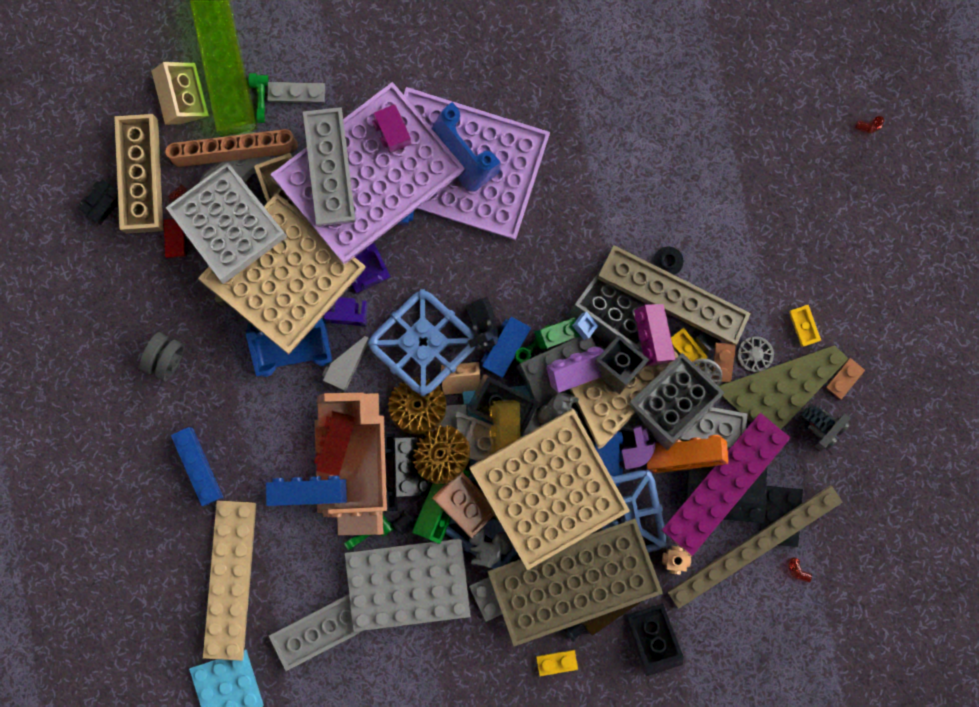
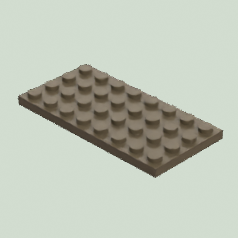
(576, 584)

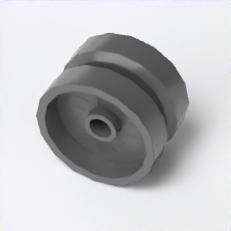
(162, 356)

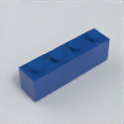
(197, 466)
(306, 492)

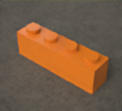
(689, 455)

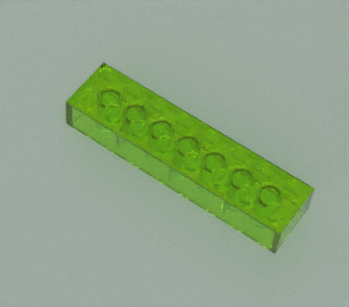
(223, 66)

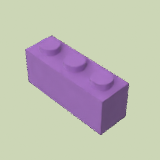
(574, 370)

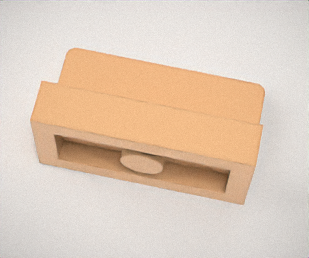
(463, 379)

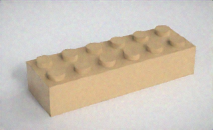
(138, 173)

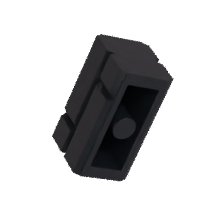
(100, 201)

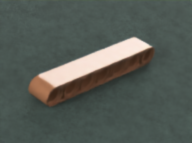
(223, 145)

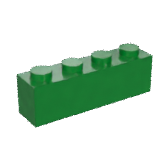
(433, 519)

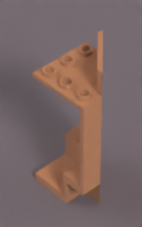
(362, 463)

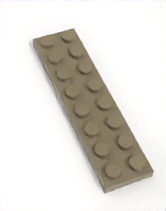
(678, 296)

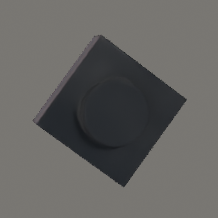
(706, 342)

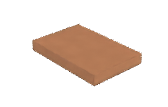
(464, 504)

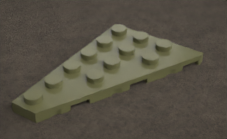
(783, 388)

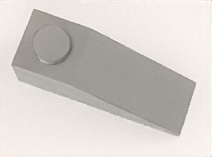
(344, 367)

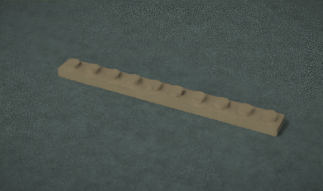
(755, 546)

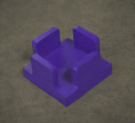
(375, 269)
(347, 312)

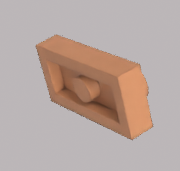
(724, 357)
(845, 378)

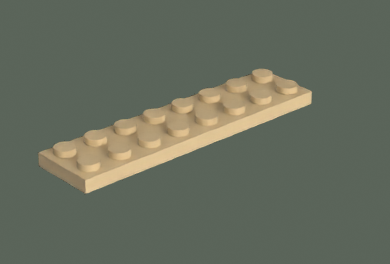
(229, 580)

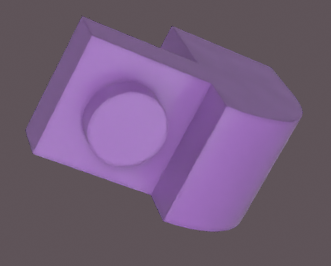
(638, 454)

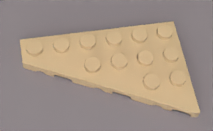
(606, 409)

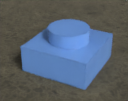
(585, 325)

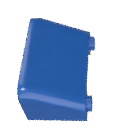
(478, 168)
(268, 355)

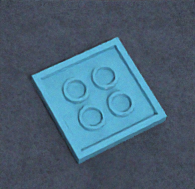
(226, 683)

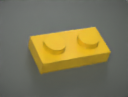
(804, 325)
(685, 344)
(557, 662)

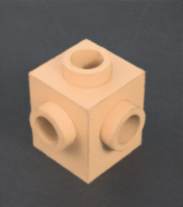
(669, 557)

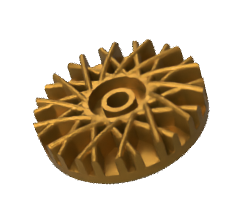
(412, 419)
(442, 455)

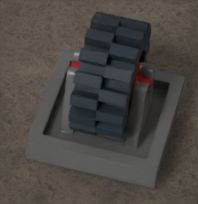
(824, 425)

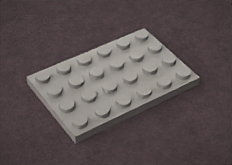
(226, 222)
(407, 585)

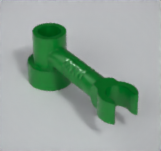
(259, 82)
(526, 351)
(387, 528)

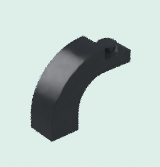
(483, 324)

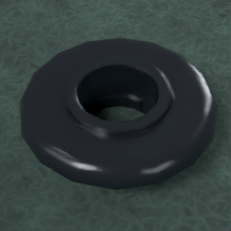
(669, 251)

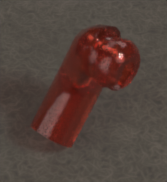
(872, 126)
(797, 572)

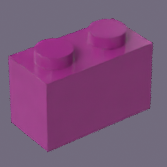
(391, 128)

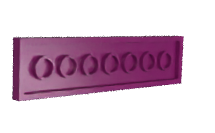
(725, 485)

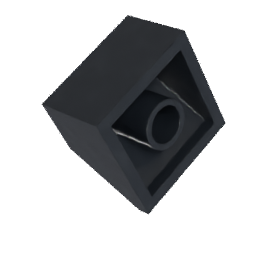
(620, 364)

